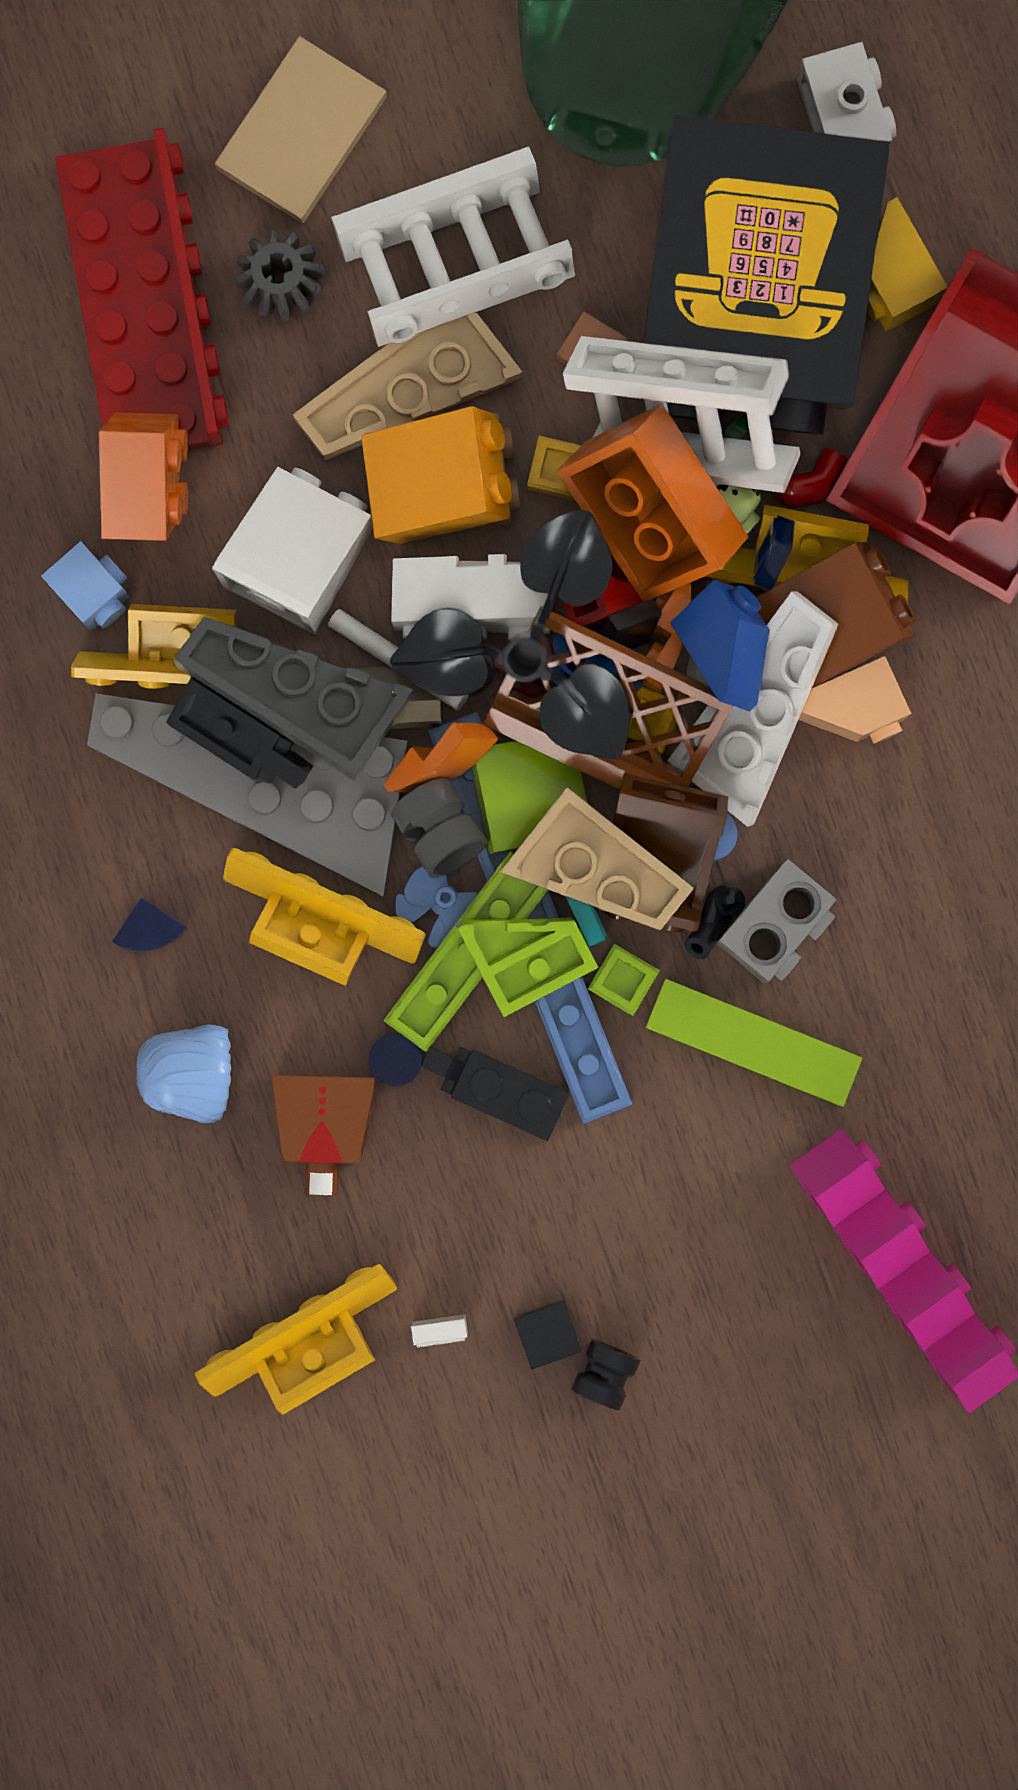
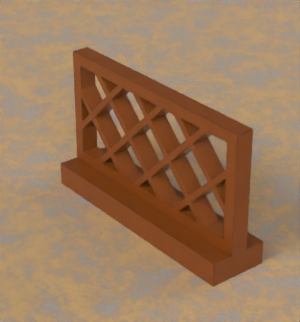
(520, 715)

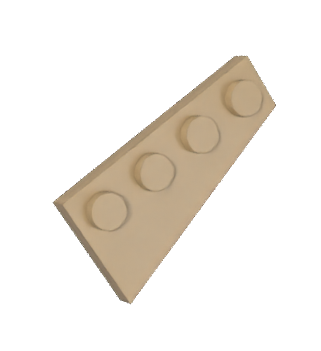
(408, 384)

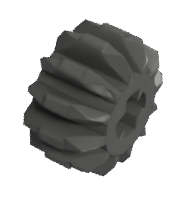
(298, 276)

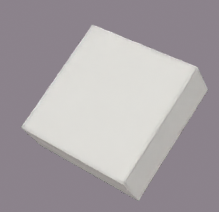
(439, 1330)

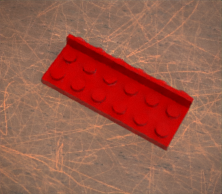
(141, 286)

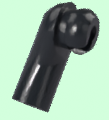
(715, 918)

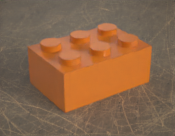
(653, 503)

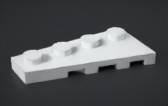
(753, 742)

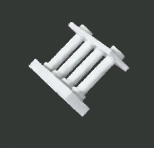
(439, 204)
(698, 379)

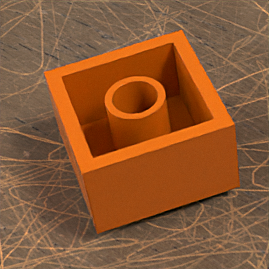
(141, 476)

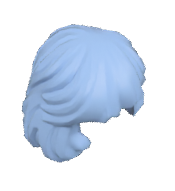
(186, 1072)

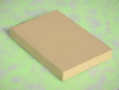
(301, 130)

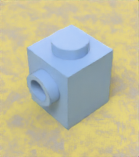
(89, 586)

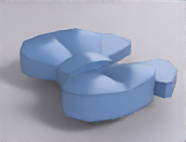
(432, 893)

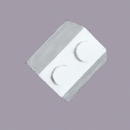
(294, 548)

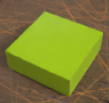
(623, 980)

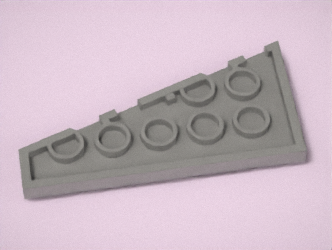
(325, 819)

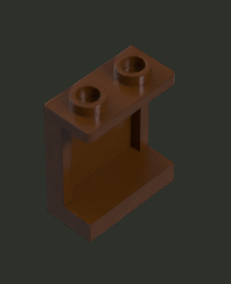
(679, 830)

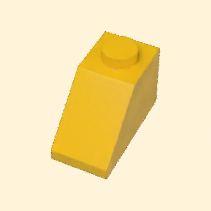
(903, 271)

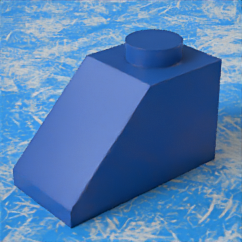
(726, 641)

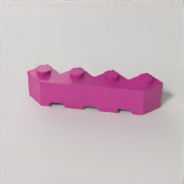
(914, 1284)

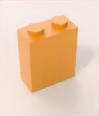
(436, 475)

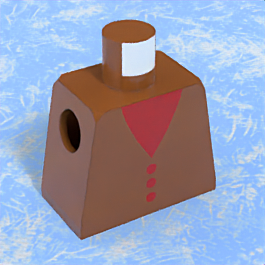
(323, 1124)

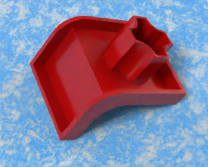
(945, 439)

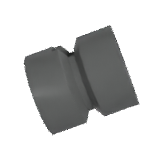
(442, 833)

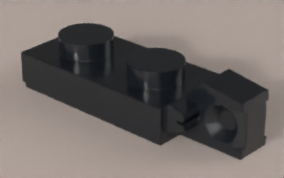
(236, 736)
(499, 1090)

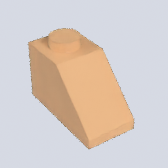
(859, 704)

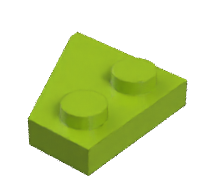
(526, 957)

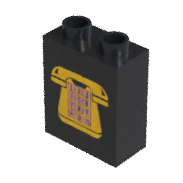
(769, 255)

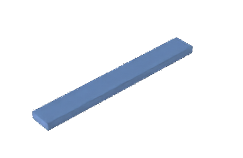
(566, 1011)

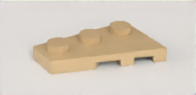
(598, 864)

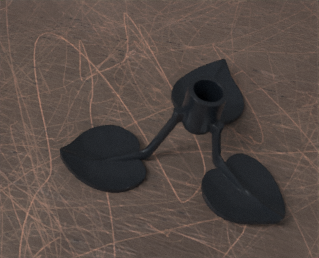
(582, 712)

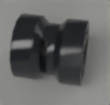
(609, 1362)

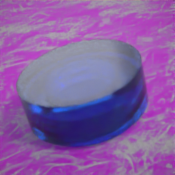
(395, 1060)

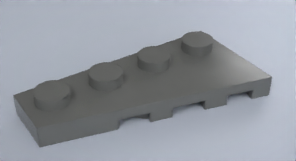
(311, 702)

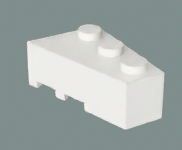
(483, 589)

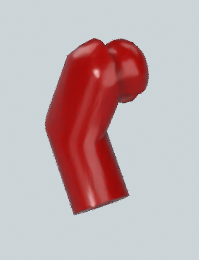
(813, 486)

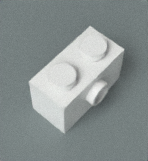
(843, 94)

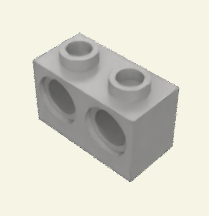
(767, 914)

